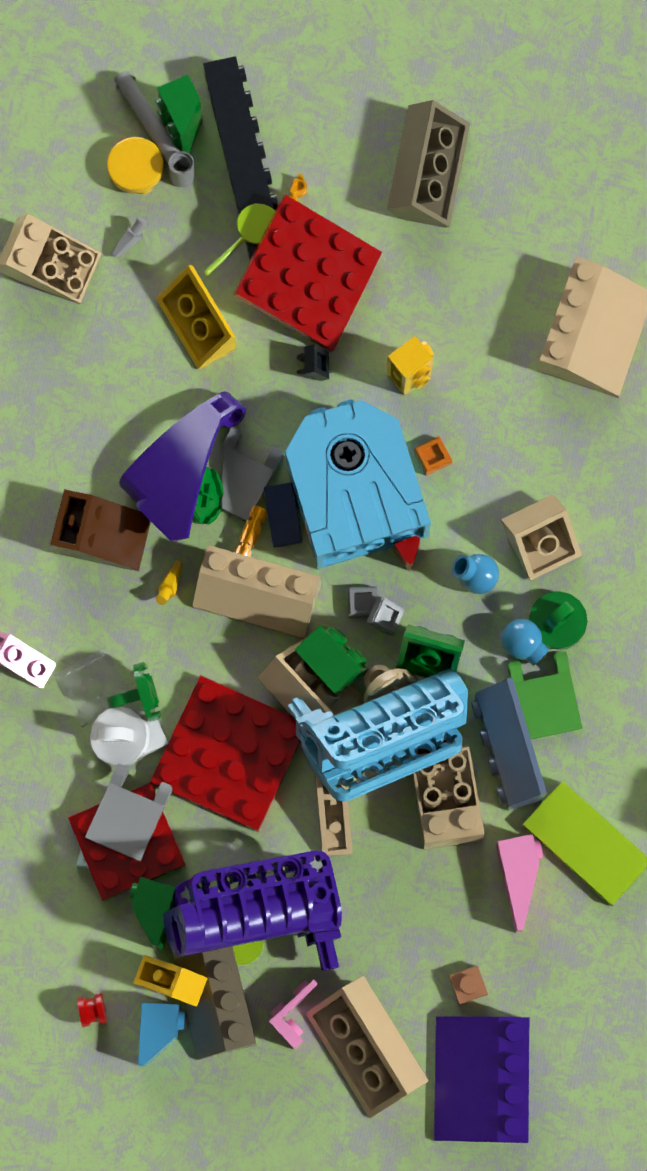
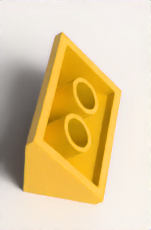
(196, 318)

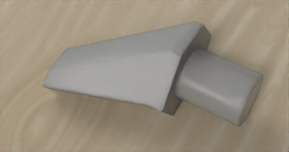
(130, 237)

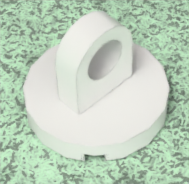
(119, 736)

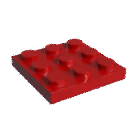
(117, 872)

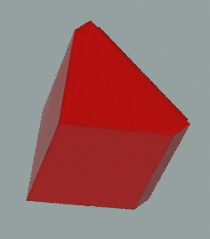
(407, 551)

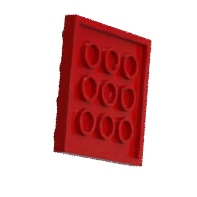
(307, 273)
(228, 753)

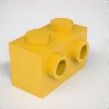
(410, 365)

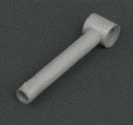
(156, 130)

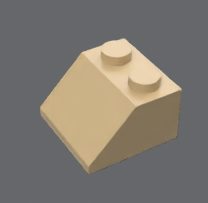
(542, 537)

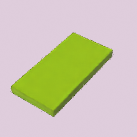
(586, 843)

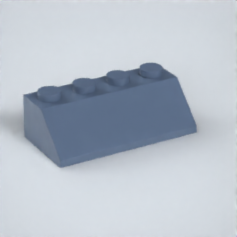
(509, 745)

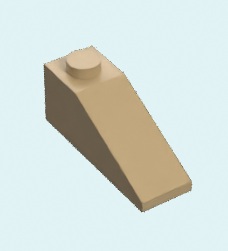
(333, 822)

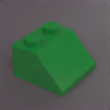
(428, 652)
(149, 903)

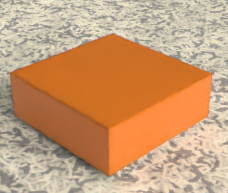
(432, 455)

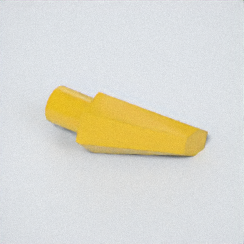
(168, 586)

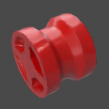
(92, 1010)

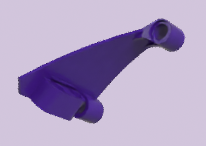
(171, 470)

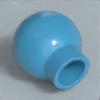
(476, 573)
(523, 641)

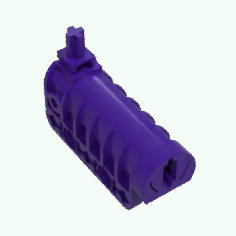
(258, 912)

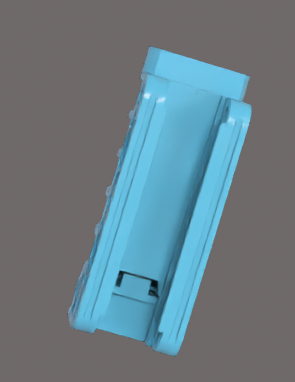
(383, 733)

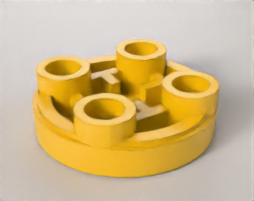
(135, 165)

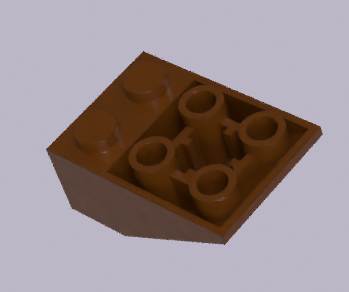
(100, 531)

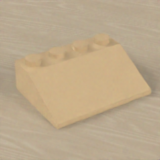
(595, 328)

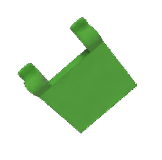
(548, 700)

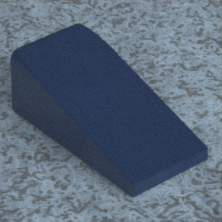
(282, 514)

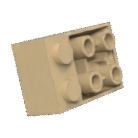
(48, 259)
(448, 802)

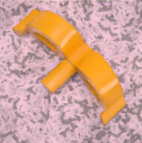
(298, 188)

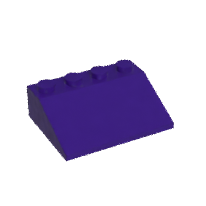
(482, 1079)

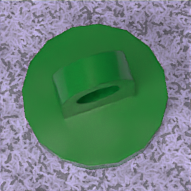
(208, 498)
(559, 619)
(145, 692)

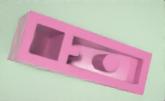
(519, 869)

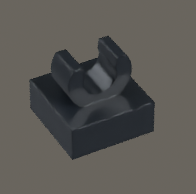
(316, 362)

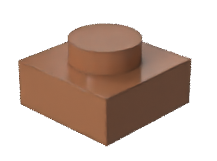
(468, 985)

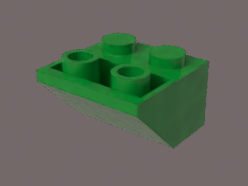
(180, 111)
(332, 659)

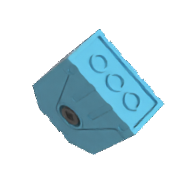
(359, 503)

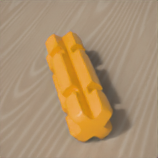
(251, 531)

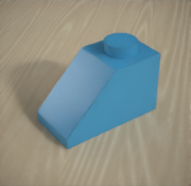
(158, 1029)

